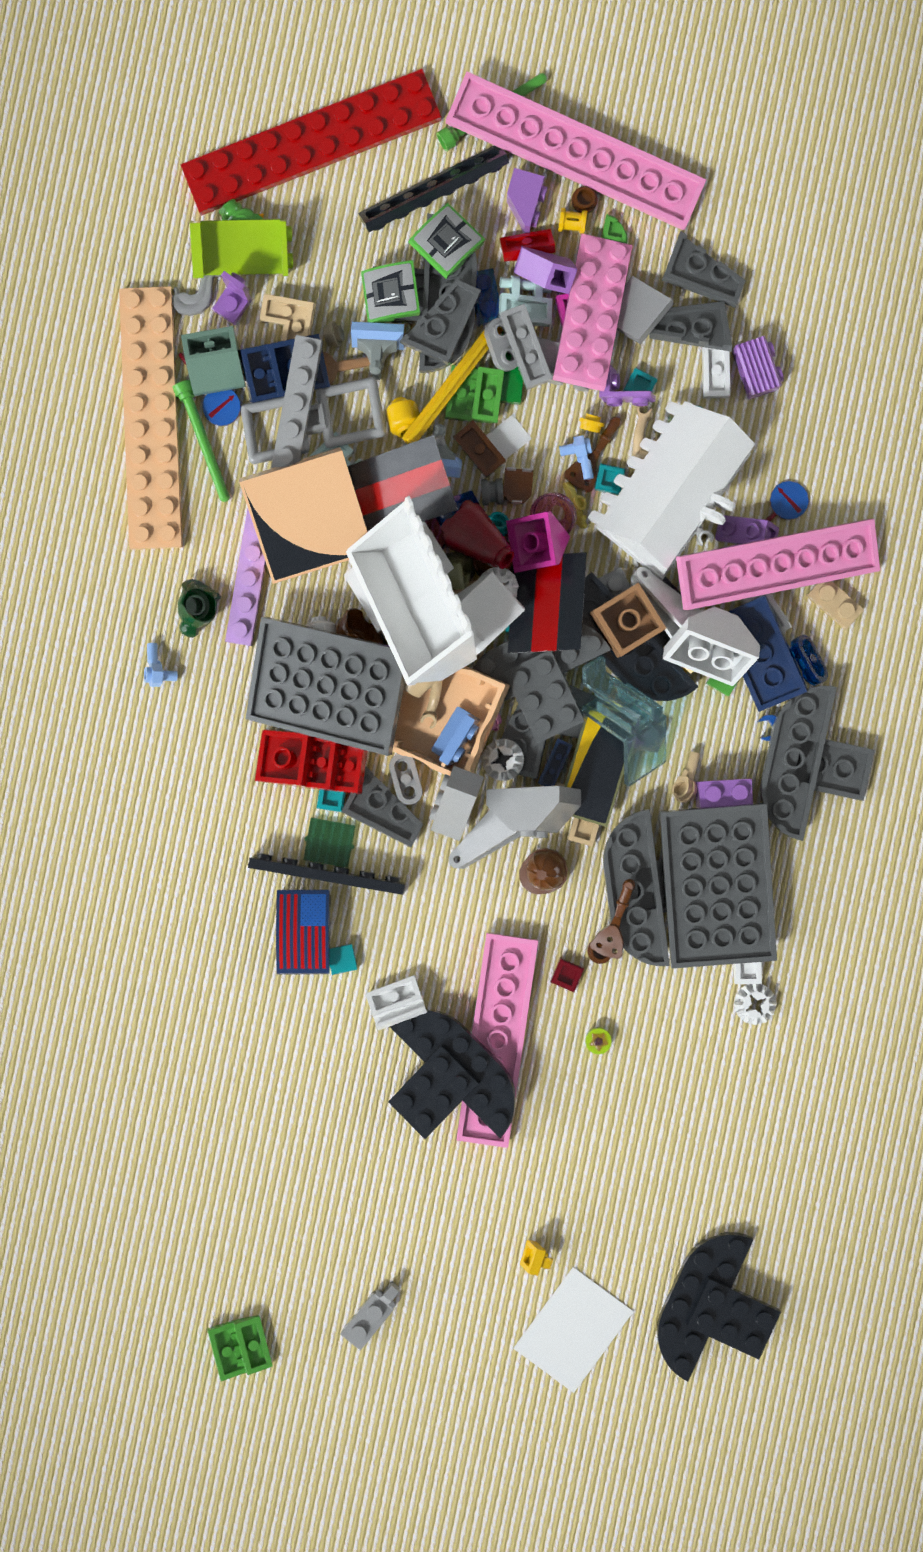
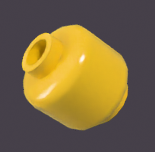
(401, 415)

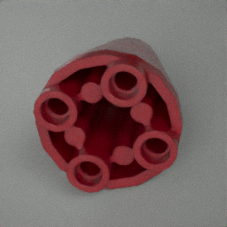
(476, 536)

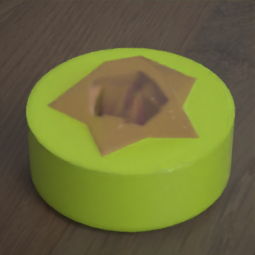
(598, 1040)

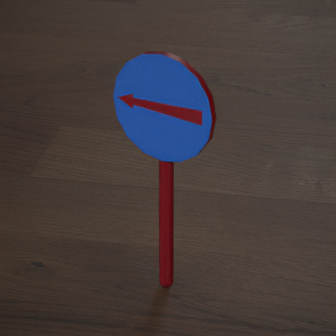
(220, 407)
(788, 501)

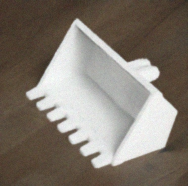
(674, 486)
(413, 598)

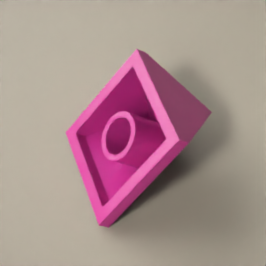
(536, 541)

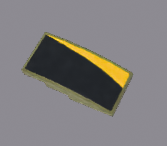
(597, 772)

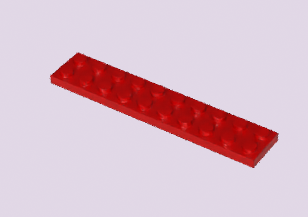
(311, 142)

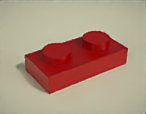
(537, 240)

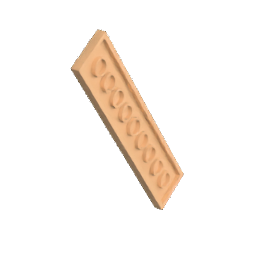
(150, 418)

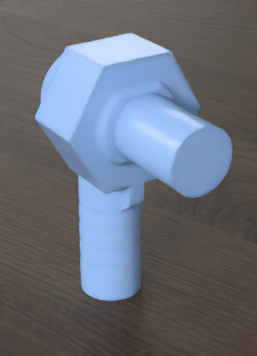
(580, 447)
(154, 673)

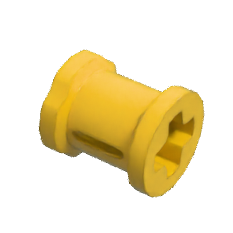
(572, 221)

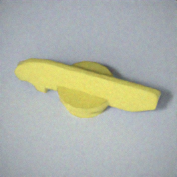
(579, 503)

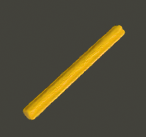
(447, 389)

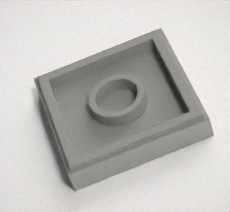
(641, 309)

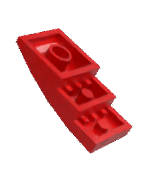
(310, 762)

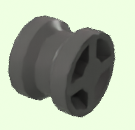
(492, 491)

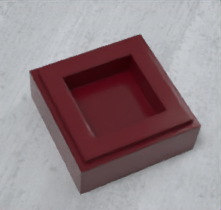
(567, 974)

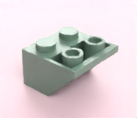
(213, 360)

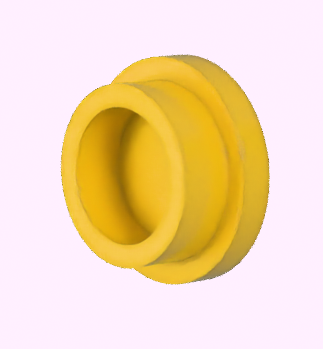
(591, 423)

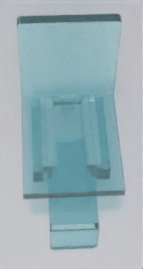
(629, 717)

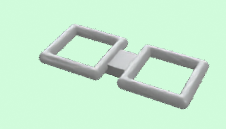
(319, 418)

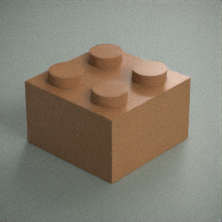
(628, 620)

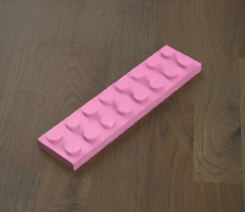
(778, 564)
(501, 1018)

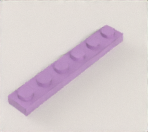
(246, 588)

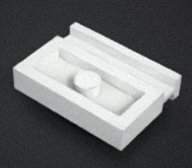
(396, 1002)

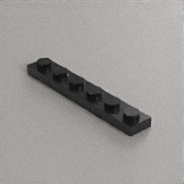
(439, 185)
(315, 871)

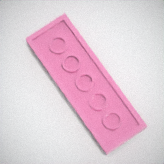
(592, 313)

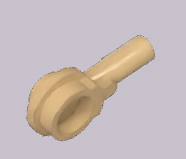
(685, 787)

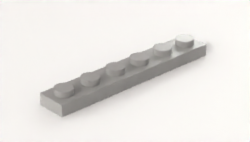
(297, 401)

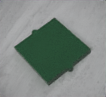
(329, 842)

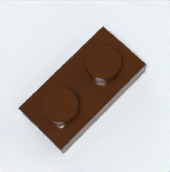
(479, 449)

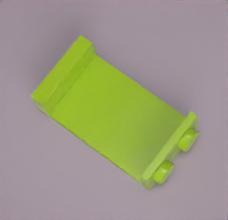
(240, 247)

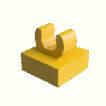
(534, 1258)

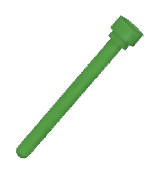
(449, 136)
(184, 392)

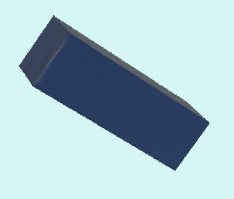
(555, 763)

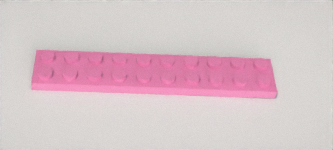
(575, 151)

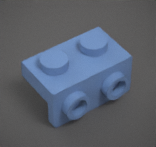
(455, 735)

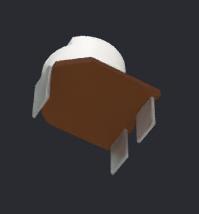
(518, 485)

